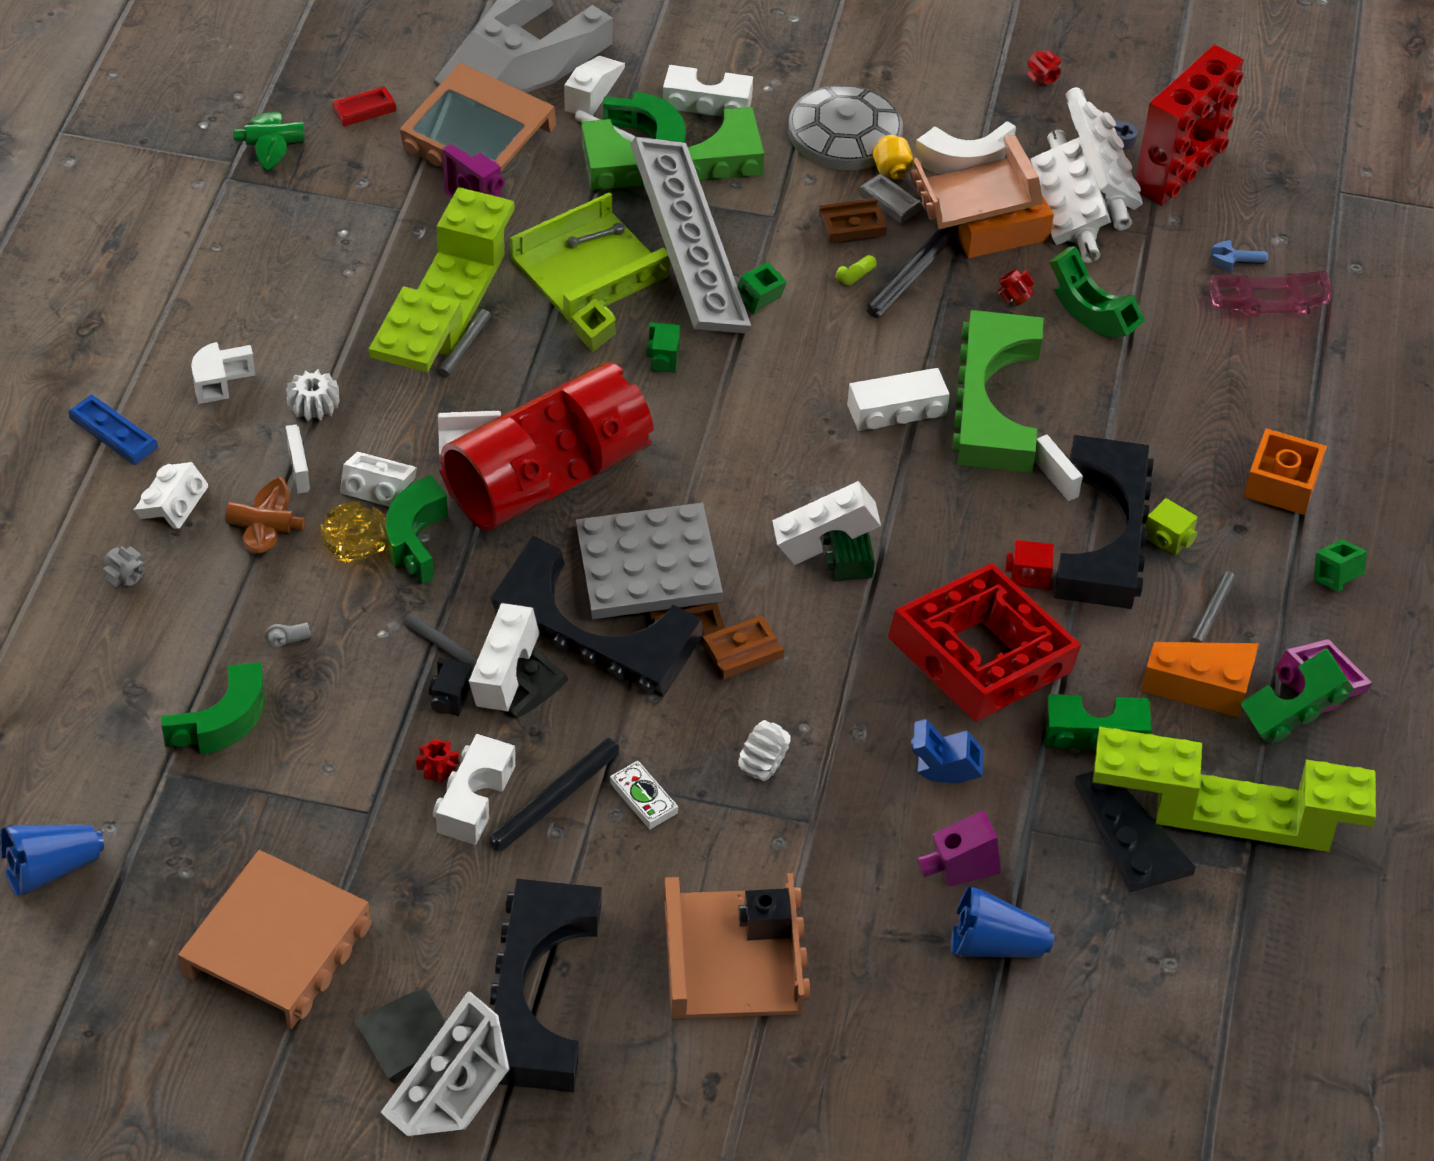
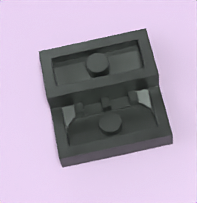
(537, 681)
(402, 1032)

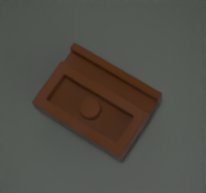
(852, 220)

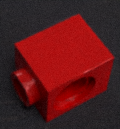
(1031, 564)

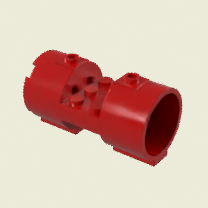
(546, 446)

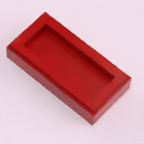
(364, 106)

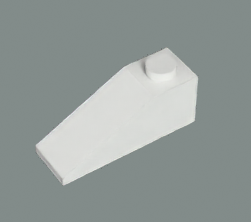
(591, 84)

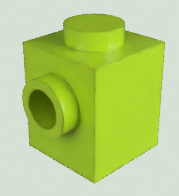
(594, 325)
(1171, 527)

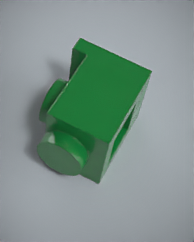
(761, 287)
(663, 346)
(1339, 564)

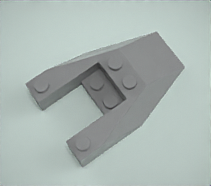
(519, 58)

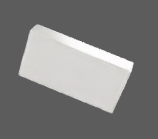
(1058, 468)

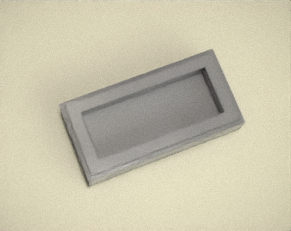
(891, 198)

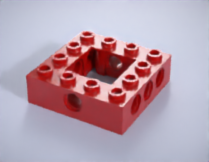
(1188, 124)
(929, 630)

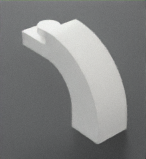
(945, 154)

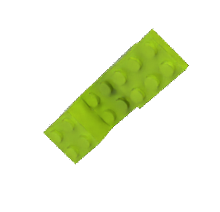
(440, 309)
(1235, 807)

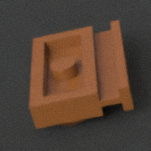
(742, 646)

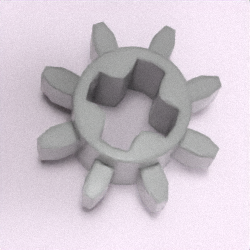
(123, 566)

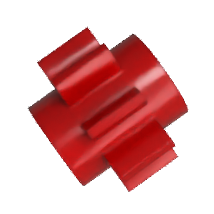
(1044, 67)
(1016, 287)
(437, 760)

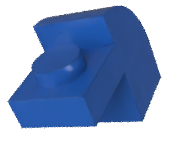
(946, 758)

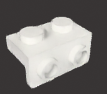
(172, 494)

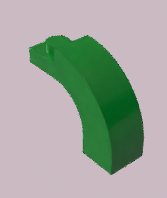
(646, 114)
(1088, 302)
(408, 514)
(225, 721)

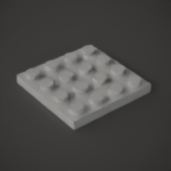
(648, 560)

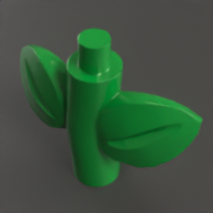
(270, 137)

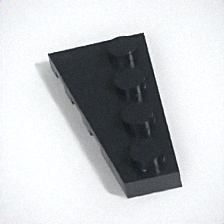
(1132, 837)

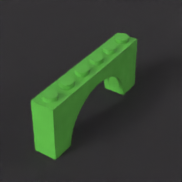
(727, 154)
(985, 434)

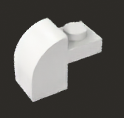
(214, 367)

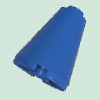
(46, 853)
(997, 929)

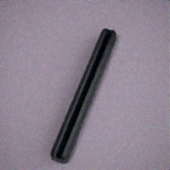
(910, 271)
(553, 794)

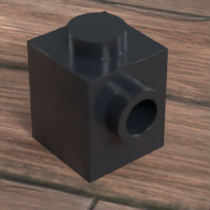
(766, 914)

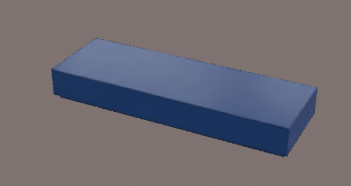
(113, 429)

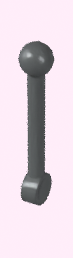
(618, 229)

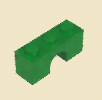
(1323, 687)
(1072, 727)

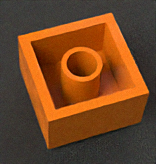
(1285, 471)

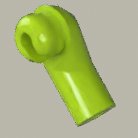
(856, 271)

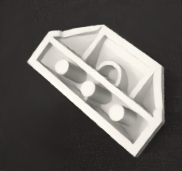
(452, 1073)

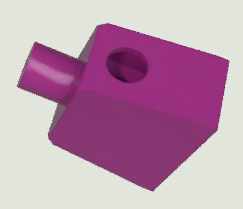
(963, 851)

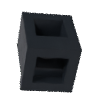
(450, 686)

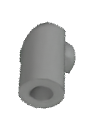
(279, 635)

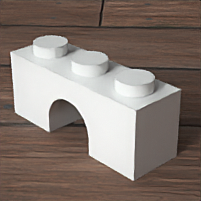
(689, 95)
(845, 510)
(494, 674)
(482, 765)

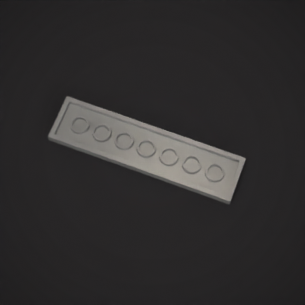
(690, 236)

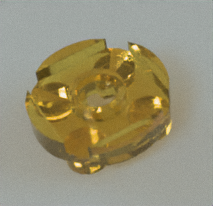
(358, 545)

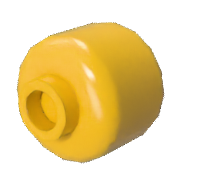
(893, 156)

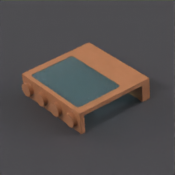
(475, 117)

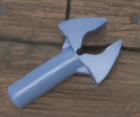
(1225, 256)

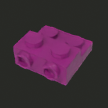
(470, 173)
(1291, 675)

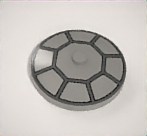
(842, 126)

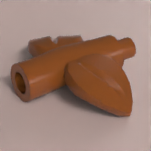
(265, 517)

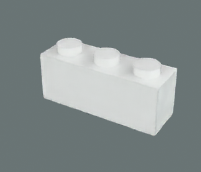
(898, 399)

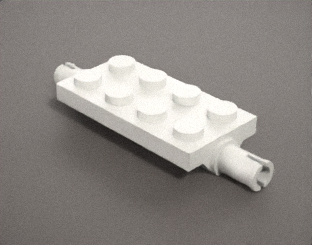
(1106, 158)
(1071, 194)

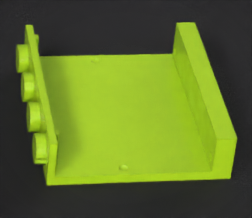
(594, 269)

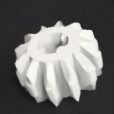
(312, 395)
(764, 750)

